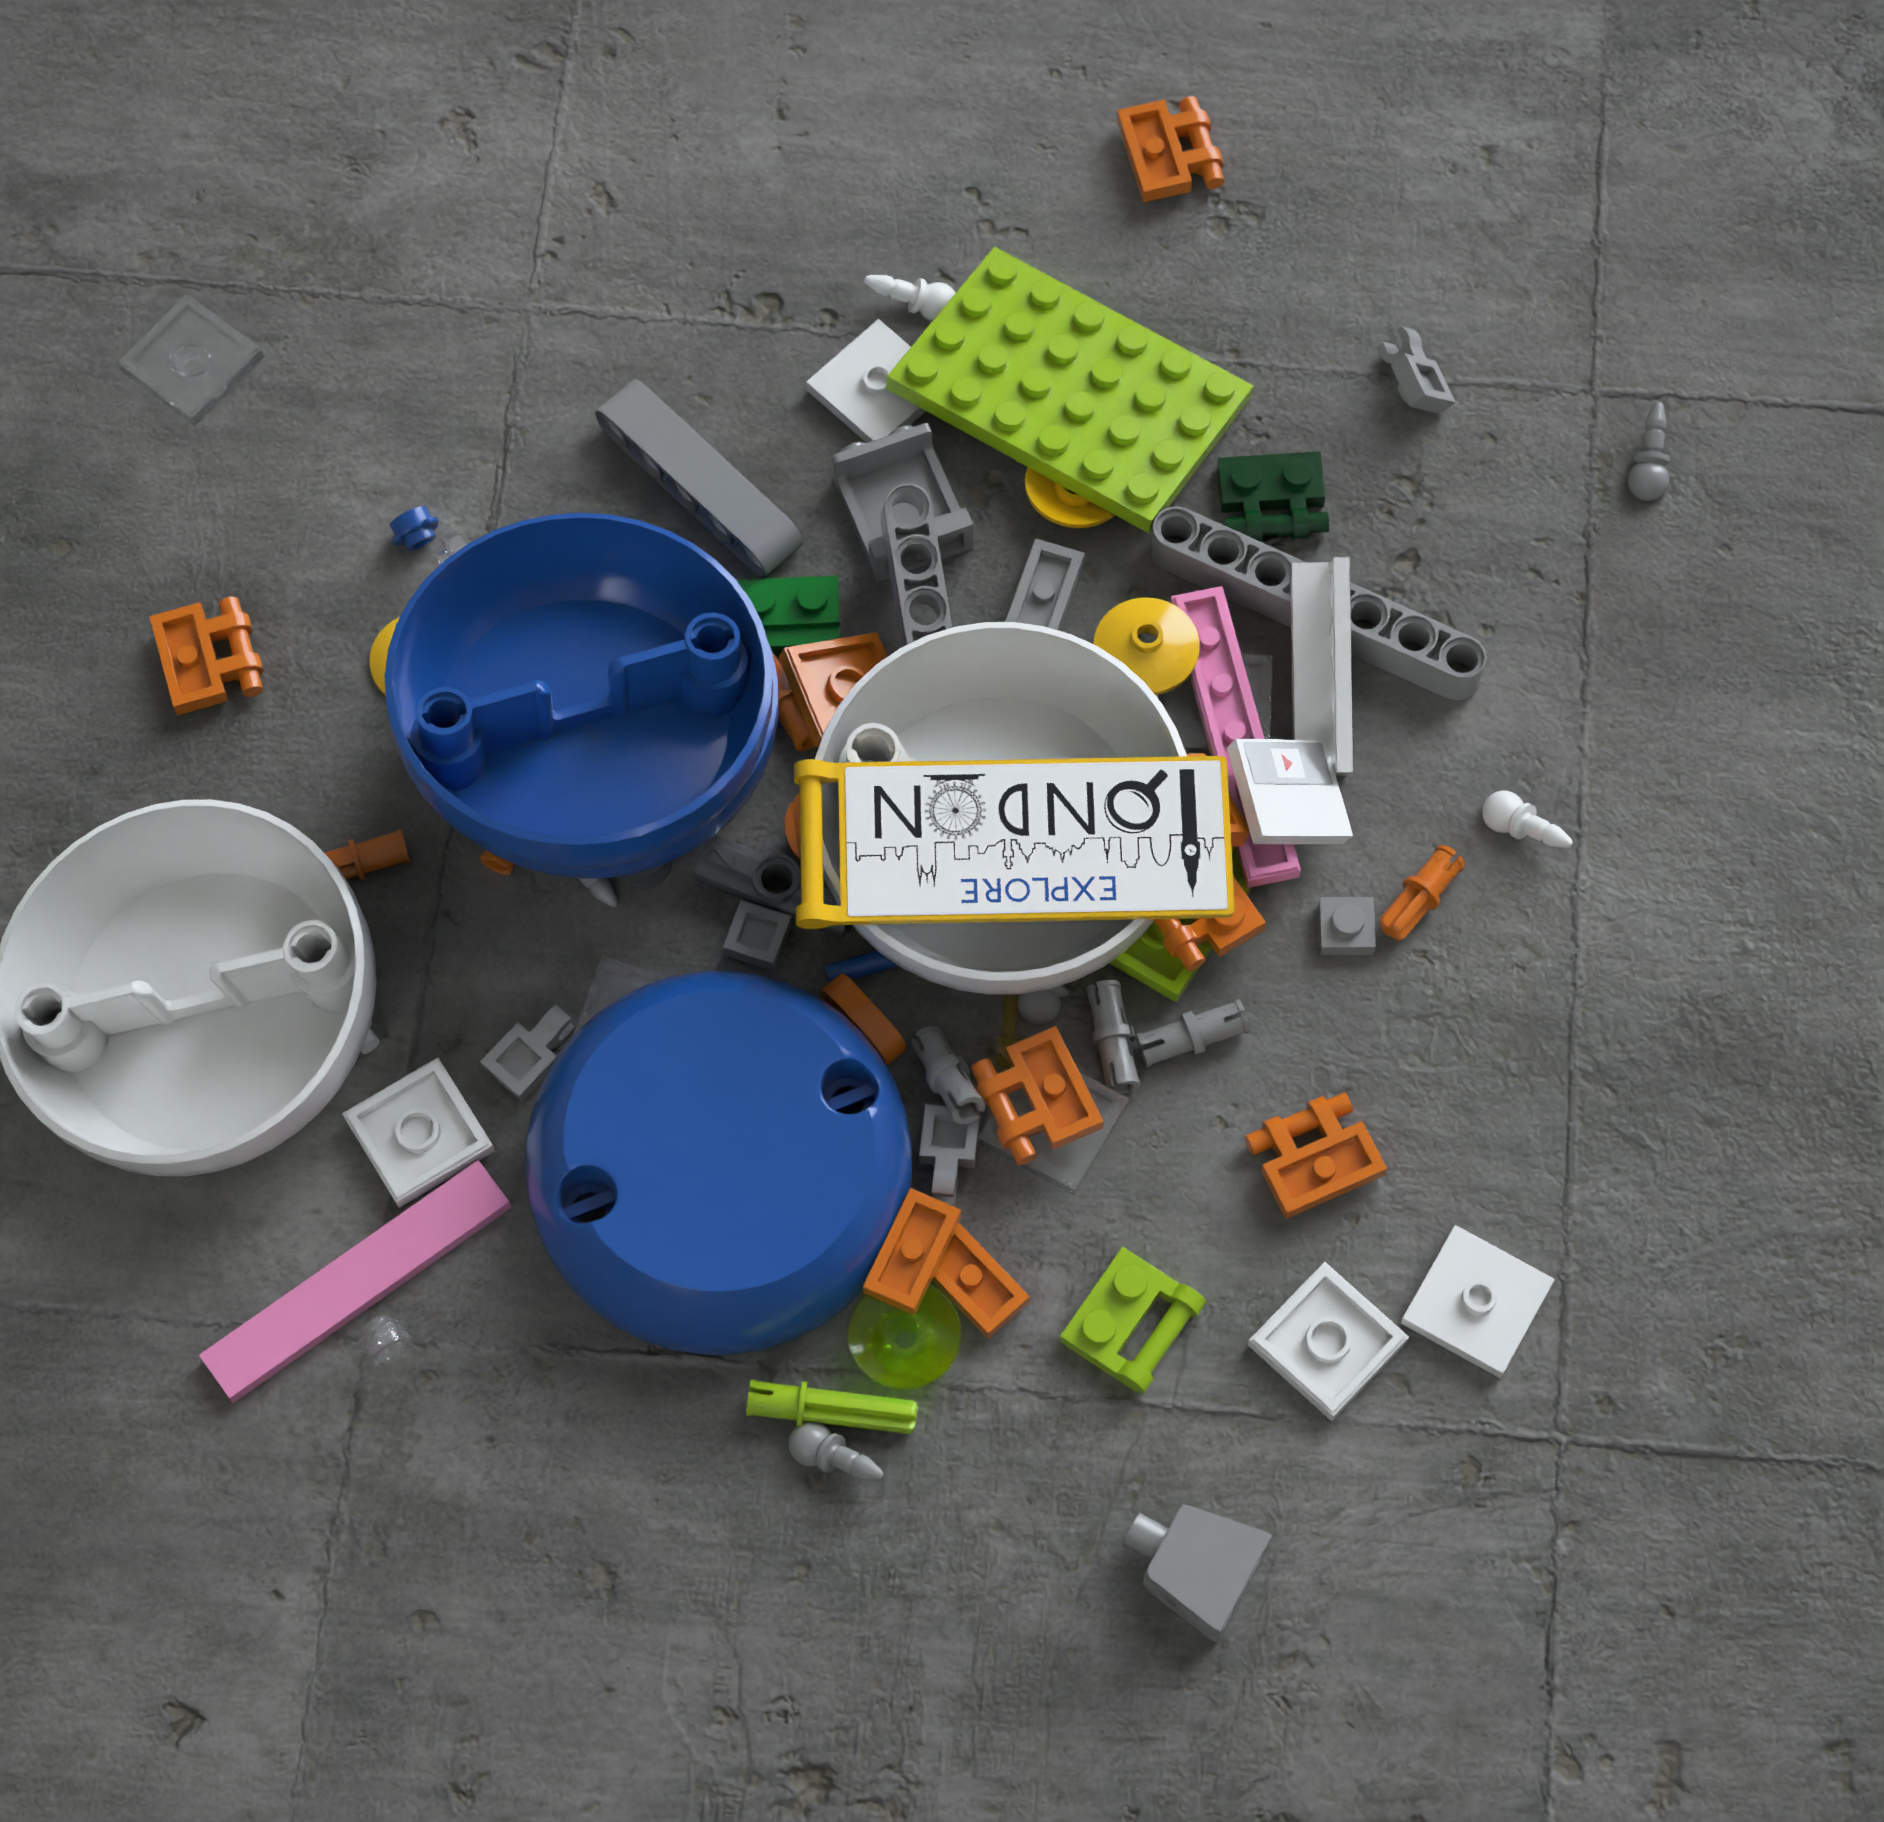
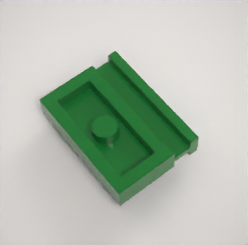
(796, 609)

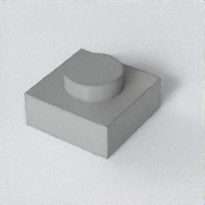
(1346, 926)
(757, 935)

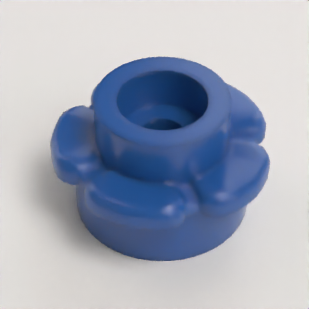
(414, 528)

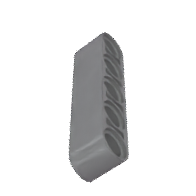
(699, 478)
(918, 538)

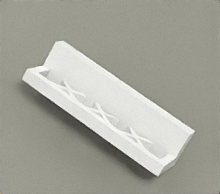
(1322, 657)

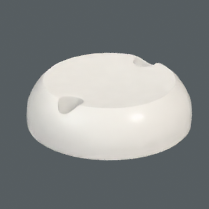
(994, 697)
(184, 988)

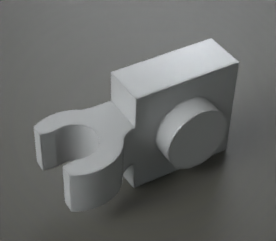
(1419, 378)
(525, 1057)
(948, 1148)

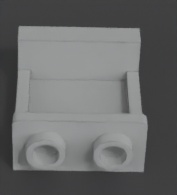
(871, 469)

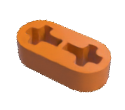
(860, 1010)

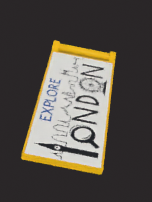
(1019, 840)

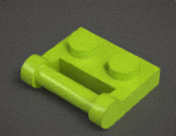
(1116, 1311)

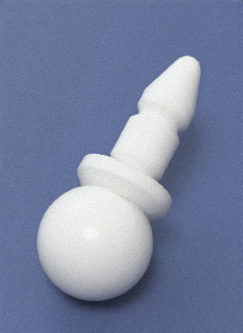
(921, 297)
(1507, 813)

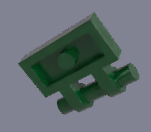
(1273, 483)

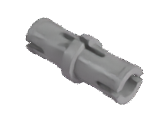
(1193, 1032)
(1113, 1036)
(948, 1075)

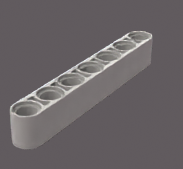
(1257, 560)

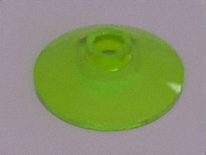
(928, 1359)

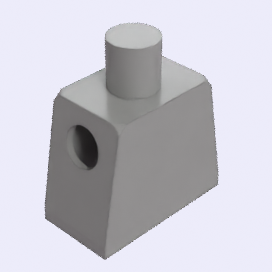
(1199, 1564)

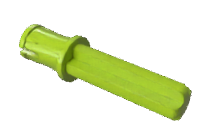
(830, 1407)

